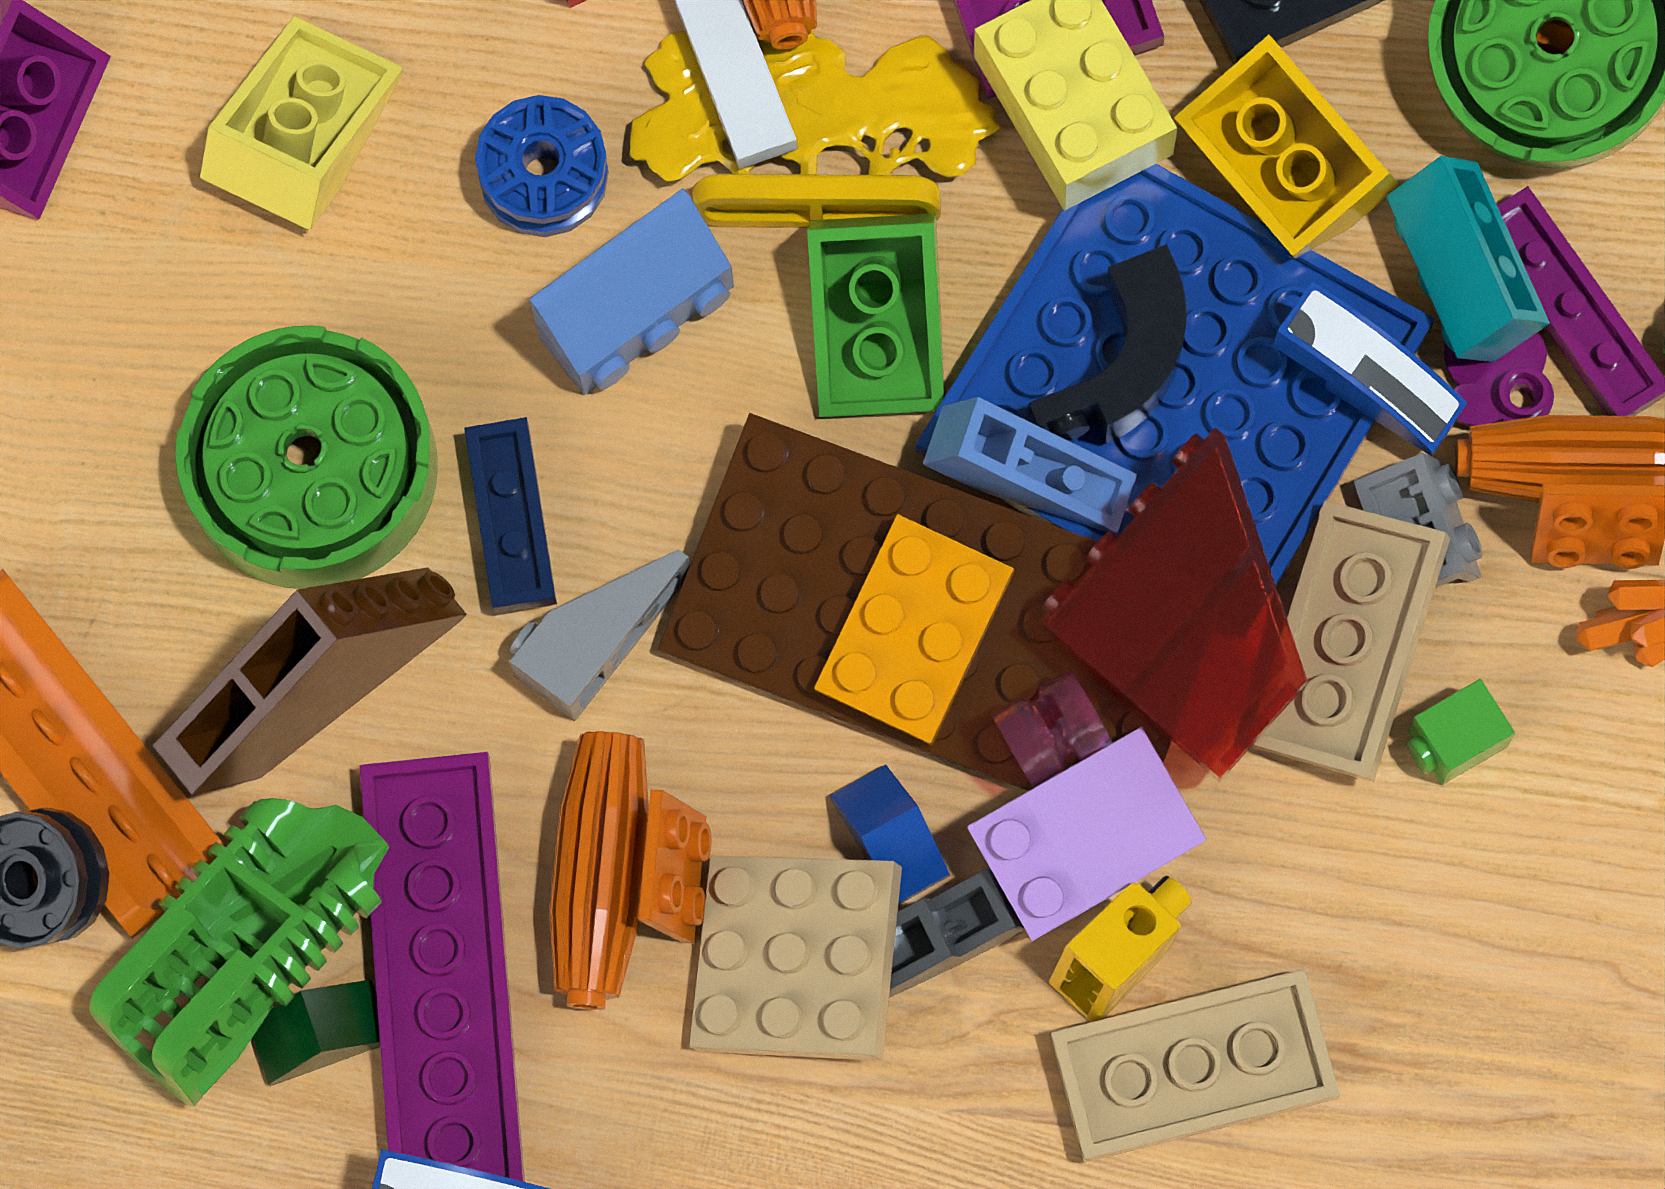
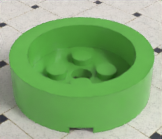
(1542, 104)
(317, 520)

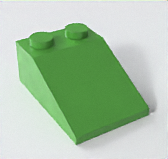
(876, 314)

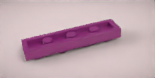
(1581, 314)

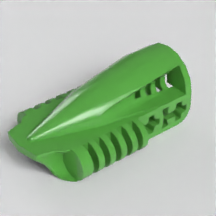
(247, 931)

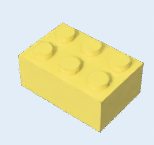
(1074, 95)

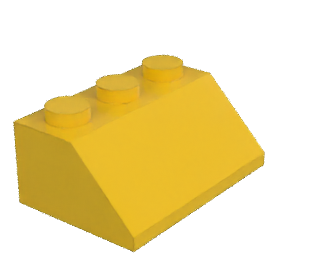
(1286, 149)

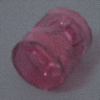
(1051, 728)

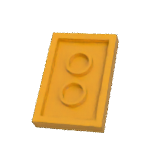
(914, 629)

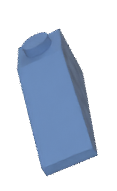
(1027, 465)

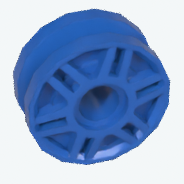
(533, 130)

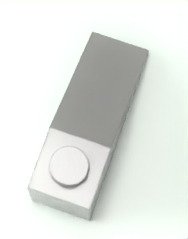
(589, 637)

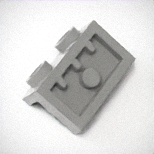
(1427, 495)

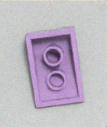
(1086, 833)

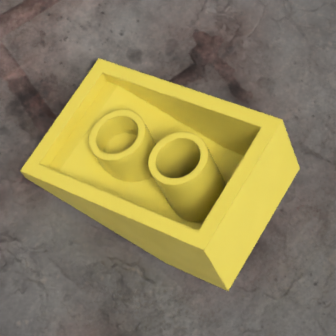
(298, 122)

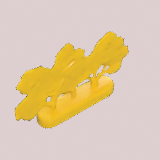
(826, 106)

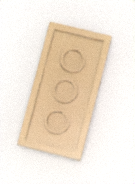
(1356, 636)
(1194, 1065)

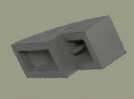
(950, 930)

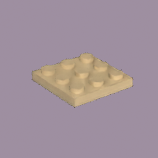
(796, 957)

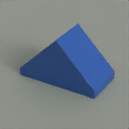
(891, 828)

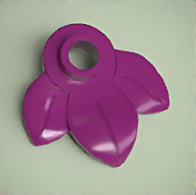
(1489, 384)

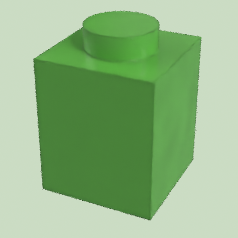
(1459, 733)

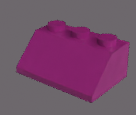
(44, 96)

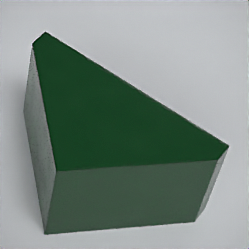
(318, 1030)

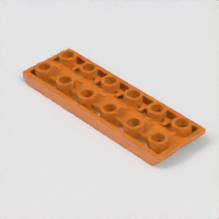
(78, 755)

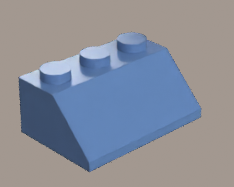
(633, 294)

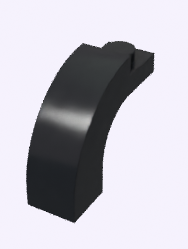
(1153, 319)

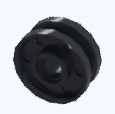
(69, 873)

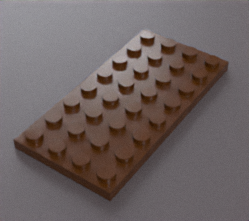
(794, 550)

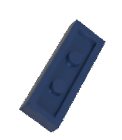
(510, 515)

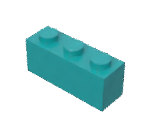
(1466, 259)

